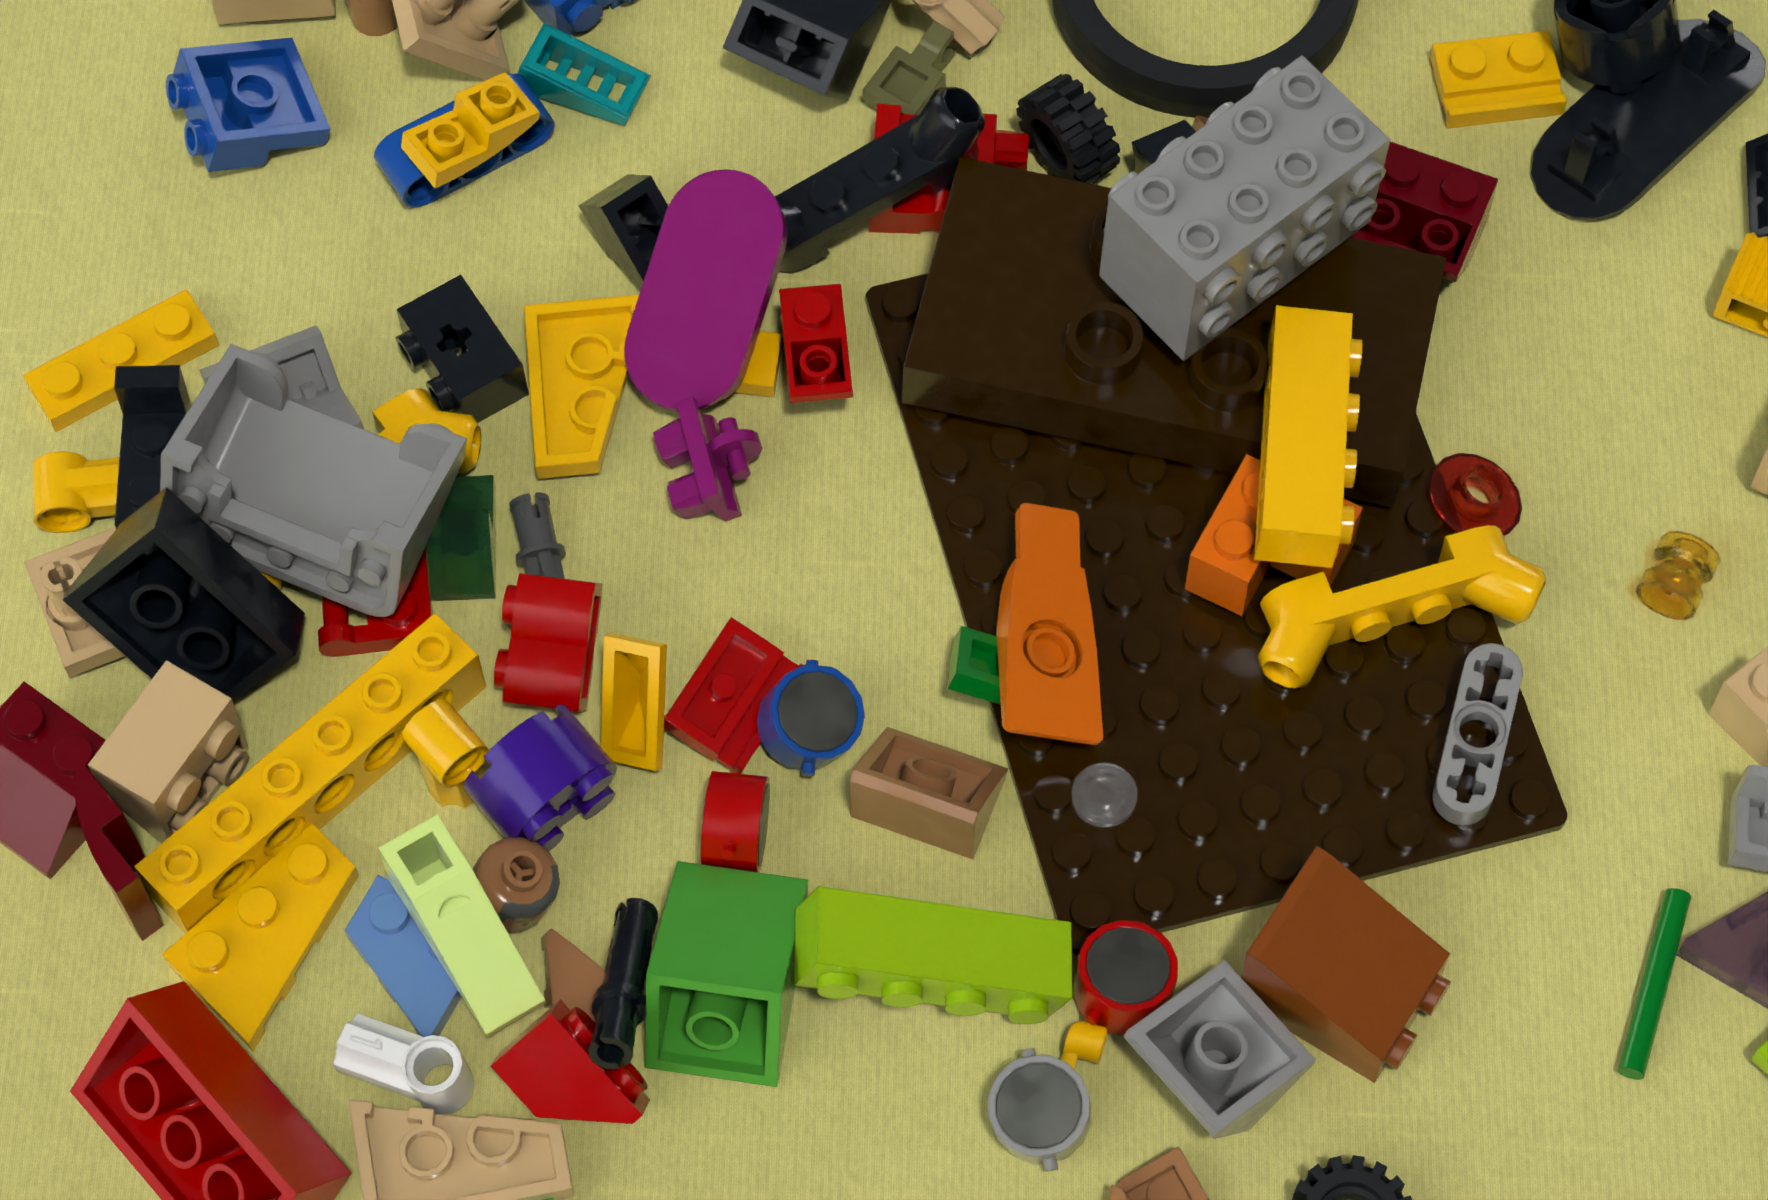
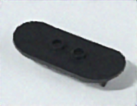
(1621, 145)

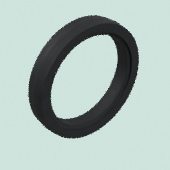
(1191, 88)

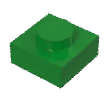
(975, 665)

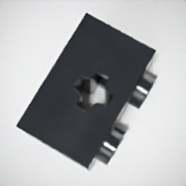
(454, 322)

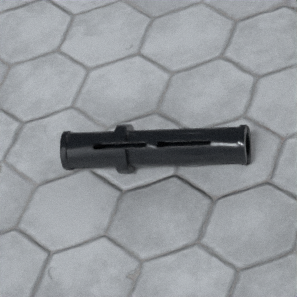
(620, 1000)

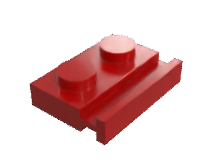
(724, 695)

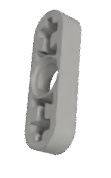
(1496, 714)

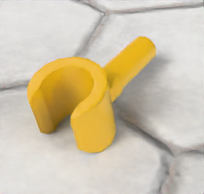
(1084, 1043)

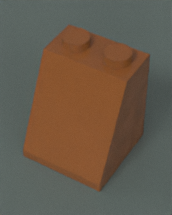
(1345, 968)

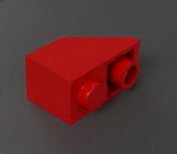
(815, 343)
(557, 1078)

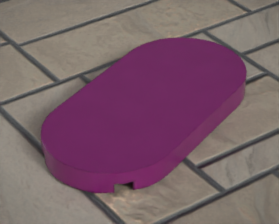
(706, 290)

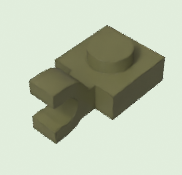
(912, 77)

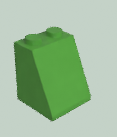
(723, 974)

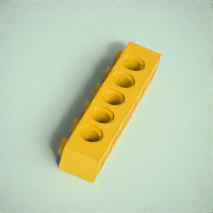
(309, 773)

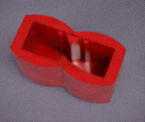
(550, 641)

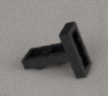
(152, 409)

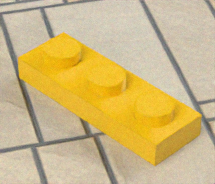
(85, 375)

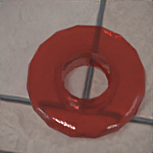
(1464, 511)

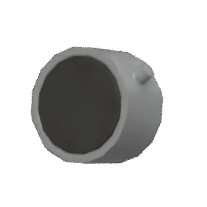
(1039, 1109)

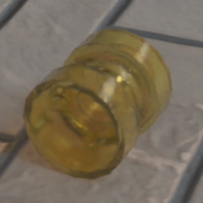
(1679, 572)

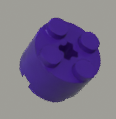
(543, 778)

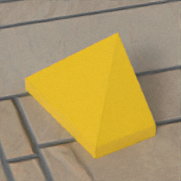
(633, 701)

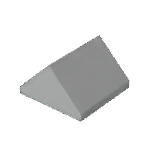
(1221, 1051)

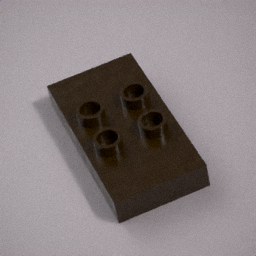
(1040, 343)

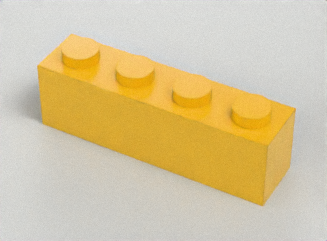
(1306, 437)

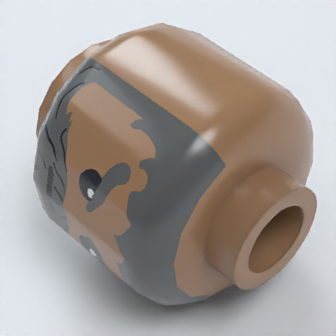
(518, 881)

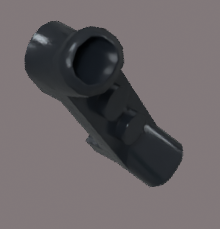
(880, 175)

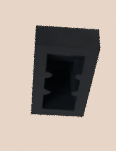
(628, 222)

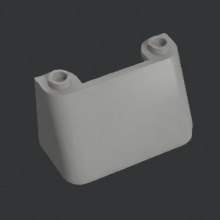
(307, 489)

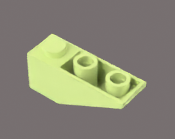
(460, 925)

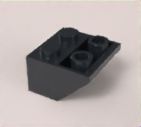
(809, 40)

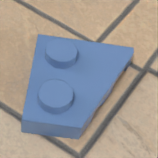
(402, 959)

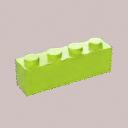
(932, 955)

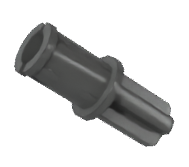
(536, 536)

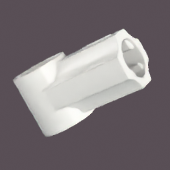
(402, 1061)

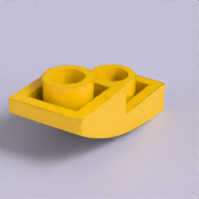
(476, 129)

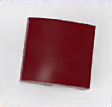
(114, 851)

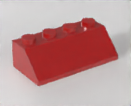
(199, 1109)

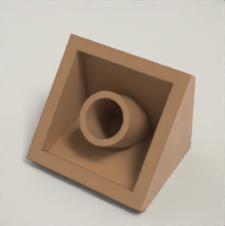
(926, 791)

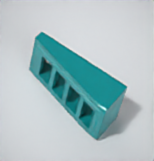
(572, 53)

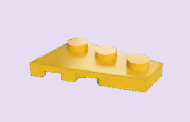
(576, 380)
(258, 936)

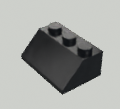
(186, 597)

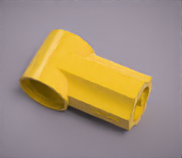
(72, 490)
(445, 751)

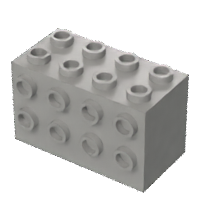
(1241, 205)

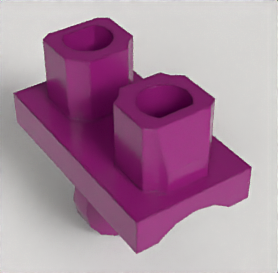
(712, 458)

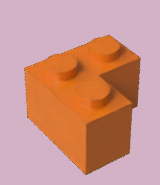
(1223, 558)

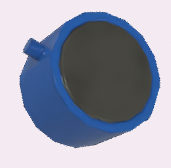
(810, 717)

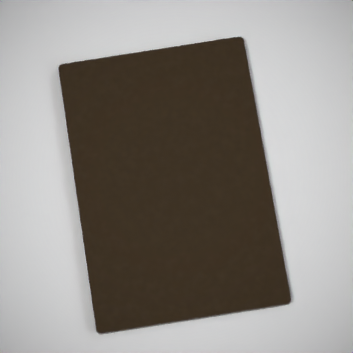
(1223, 760)

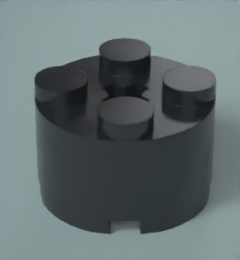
(1617, 40)

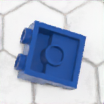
(245, 102)

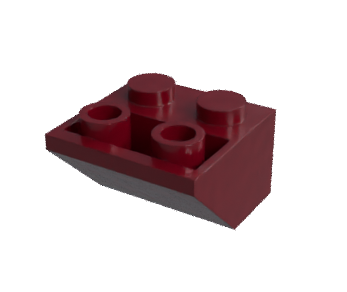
(1430, 207)

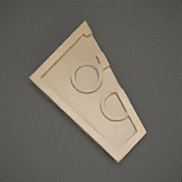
(457, 1157)

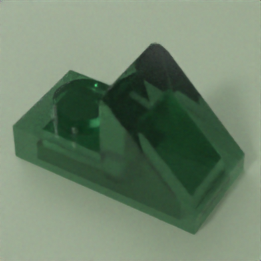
(465, 542)

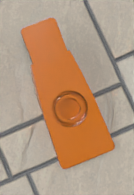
(1048, 633)

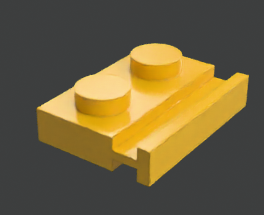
(1497, 79)

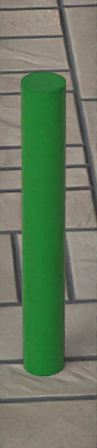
(1654, 984)

